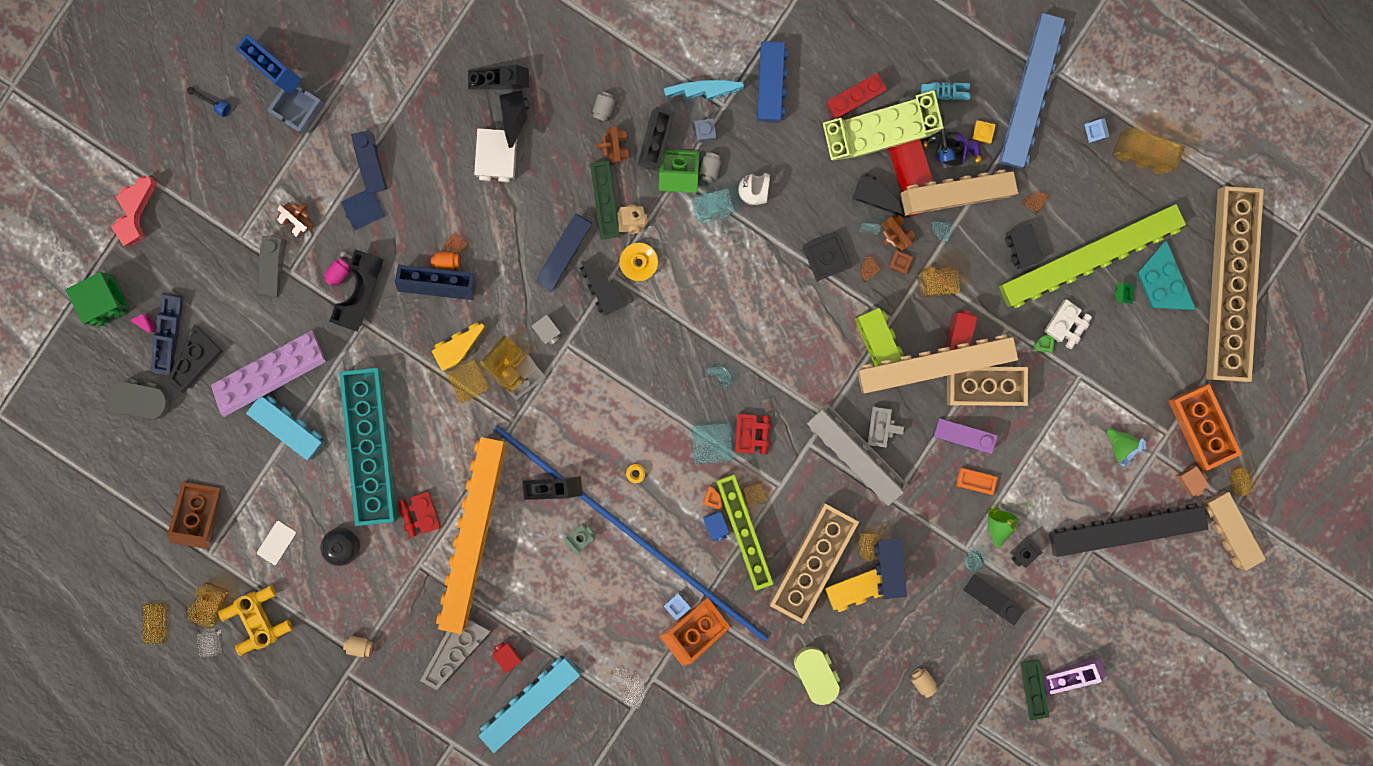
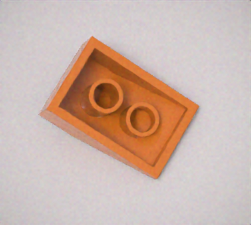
(695, 632)

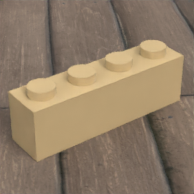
(1233, 530)

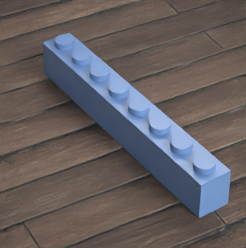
(1031, 91)

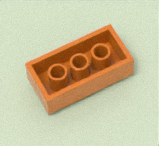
(1204, 427)

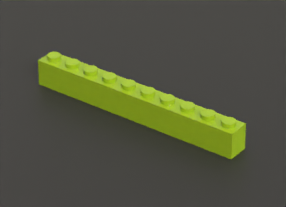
(1092, 255)

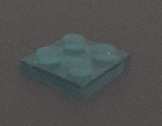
(712, 443)

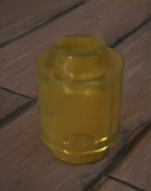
(1241, 481)

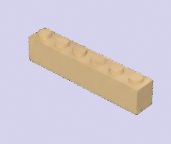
(959, 193)

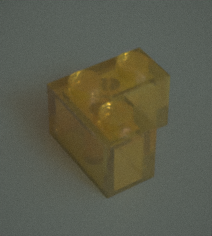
(938, 282)

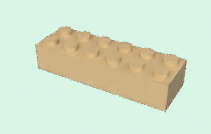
(813, 563)

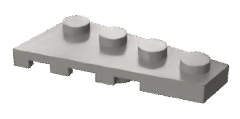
(452, 652)

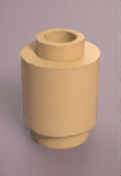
(358, 646)
(924, 682)

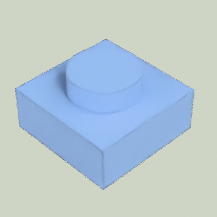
(1096, 130)
(677, 606)

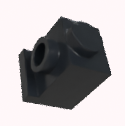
(1025, 545)

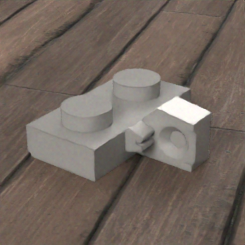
(882, 427)

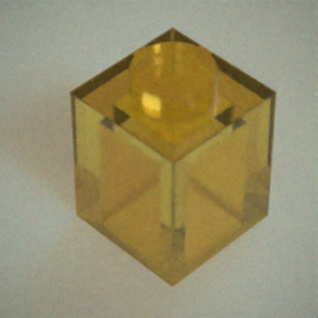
(866, 545)

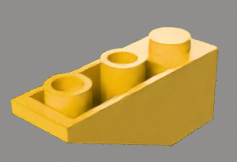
(456, 350)

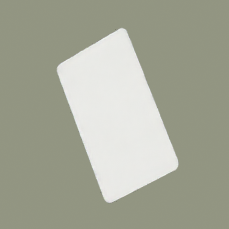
(276, 542)

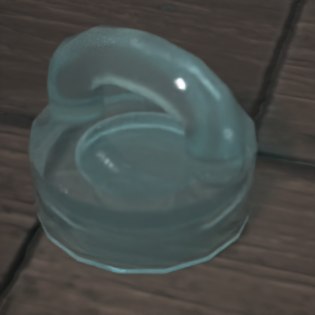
(974, 561)

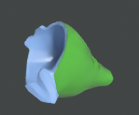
(1125, 446)

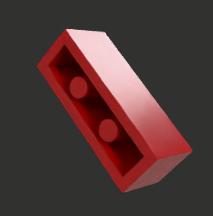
(856, 97)

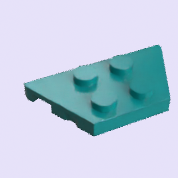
(1164, 282)

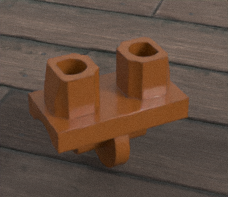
(610, 145)
(297, 215)
(895, 234)

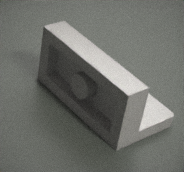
(531, 374)

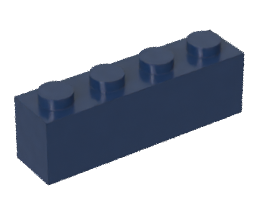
(435, 282)

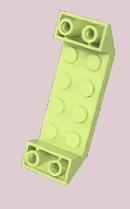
(884, 127)

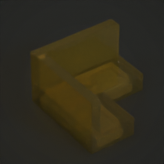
(502, 363)

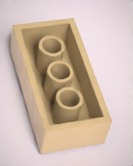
(989, 387)

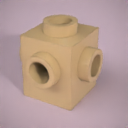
(631, 219)

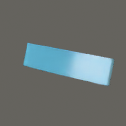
(711, 88)

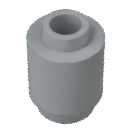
(603, 106)
(710, 167)

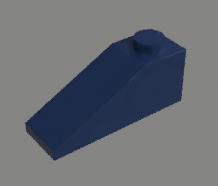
(368, 161)

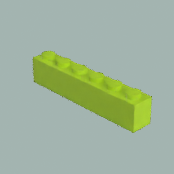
(744, 532)

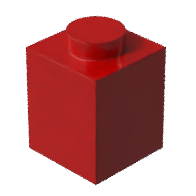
(506, 656)

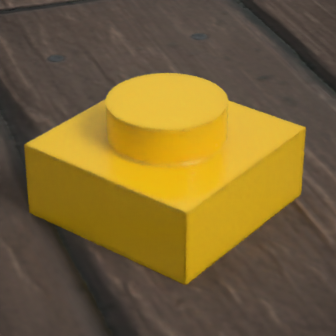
(983, 132)

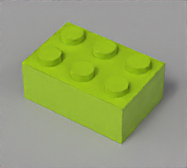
(878, 337)

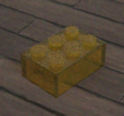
(1148, 151)

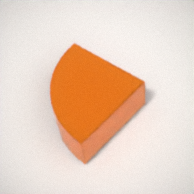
(713, 498)

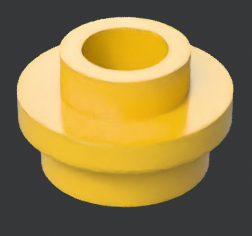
(631, 478)

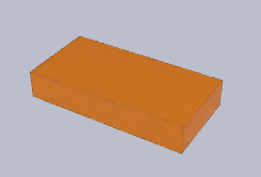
(976, 481)

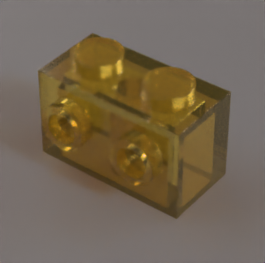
(206, 605)

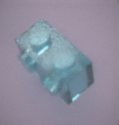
(712, 206)

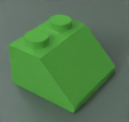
(679, 171)

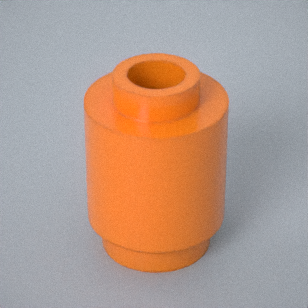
(445, 261)

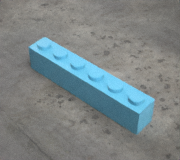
(529, 704)

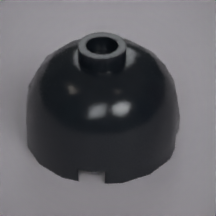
(340, 546)

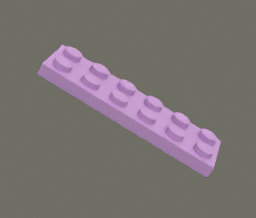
(268, 373)

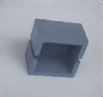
(296, 109)

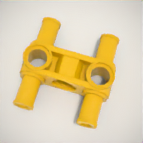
(255, 620)

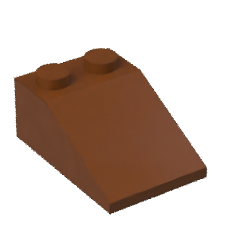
(194, 515)

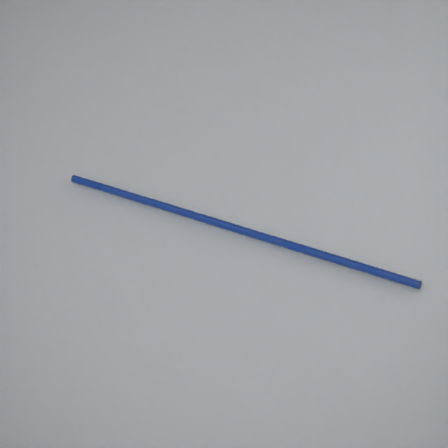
(636, 537)

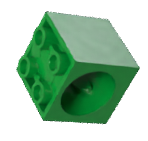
(98, 299)

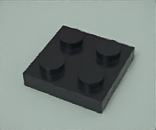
(827, 256)

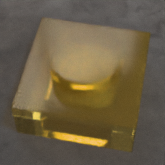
(755, 494)

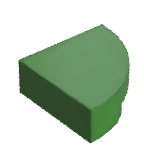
(1044, 344)

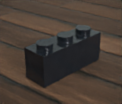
(655, 138)

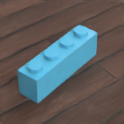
(286, 427)

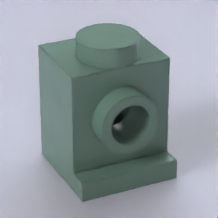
(572, 541)

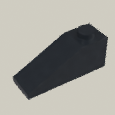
(514, 115)
(877, 195)
(552, 488)
(994, 600)

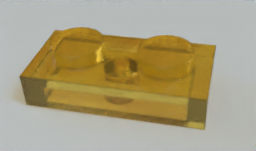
(153, 623)

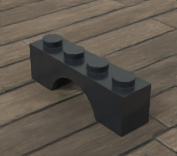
(366, 270)

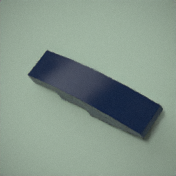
(563, 252)
(166, 333)

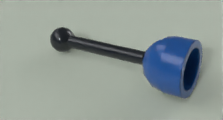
(220, 107)
(945, 153)

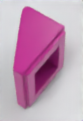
(145, 322)

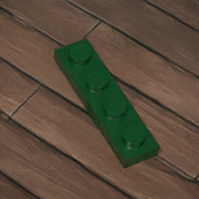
(604, 200)

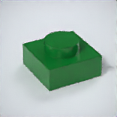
(1124, 293)

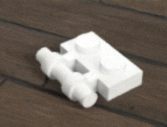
(1062, 322)

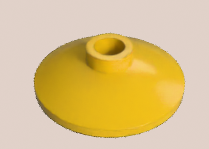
(634, 252)

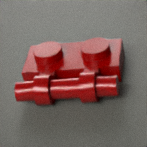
(746, 434)
(424, 511)

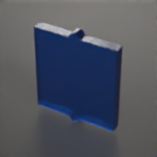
(362, 209)

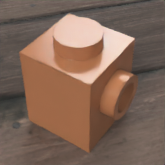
(1193, 480)

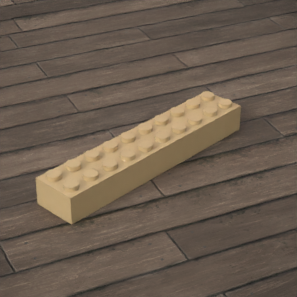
(1234, 284)

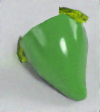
(1001, 525)

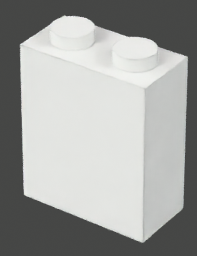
(494, 156)

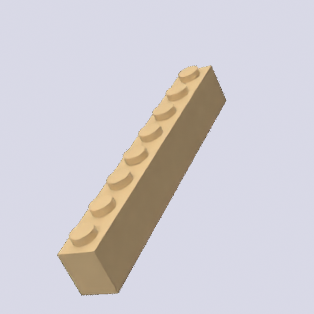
(937, 365)

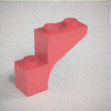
(133, 202)

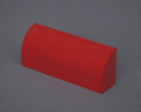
(910, 165)

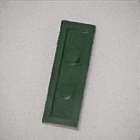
(1034, 689)

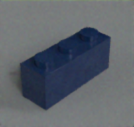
(890, 568)

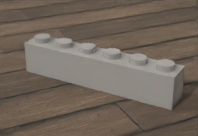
(857, 454)

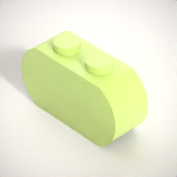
(817, 675)

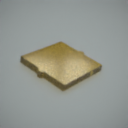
(467, 381)

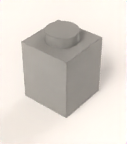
(547, 330)

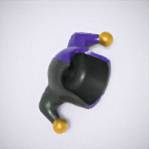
(958, 144)

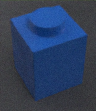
(716, 526)

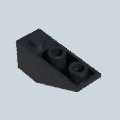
(499, 77)
(607, 293)

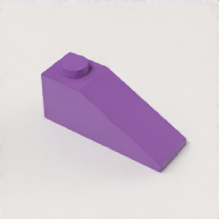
(965, 436)
(1075, 676)

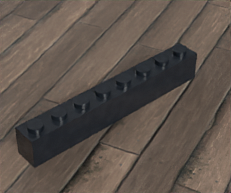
(1129, 530)

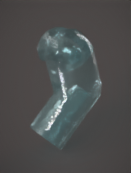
(722, 374)

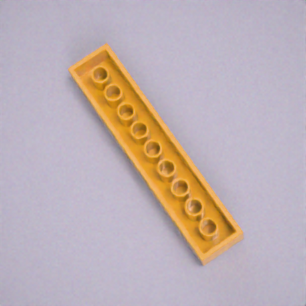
(472, 535)

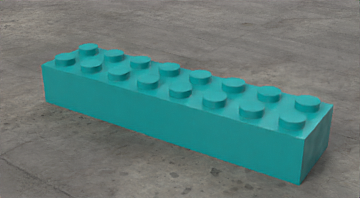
(368, 446)

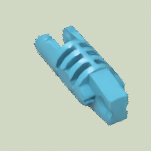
(948, 90)

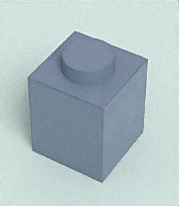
(705, 130)

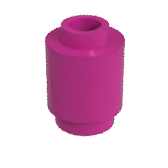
(336, 272)

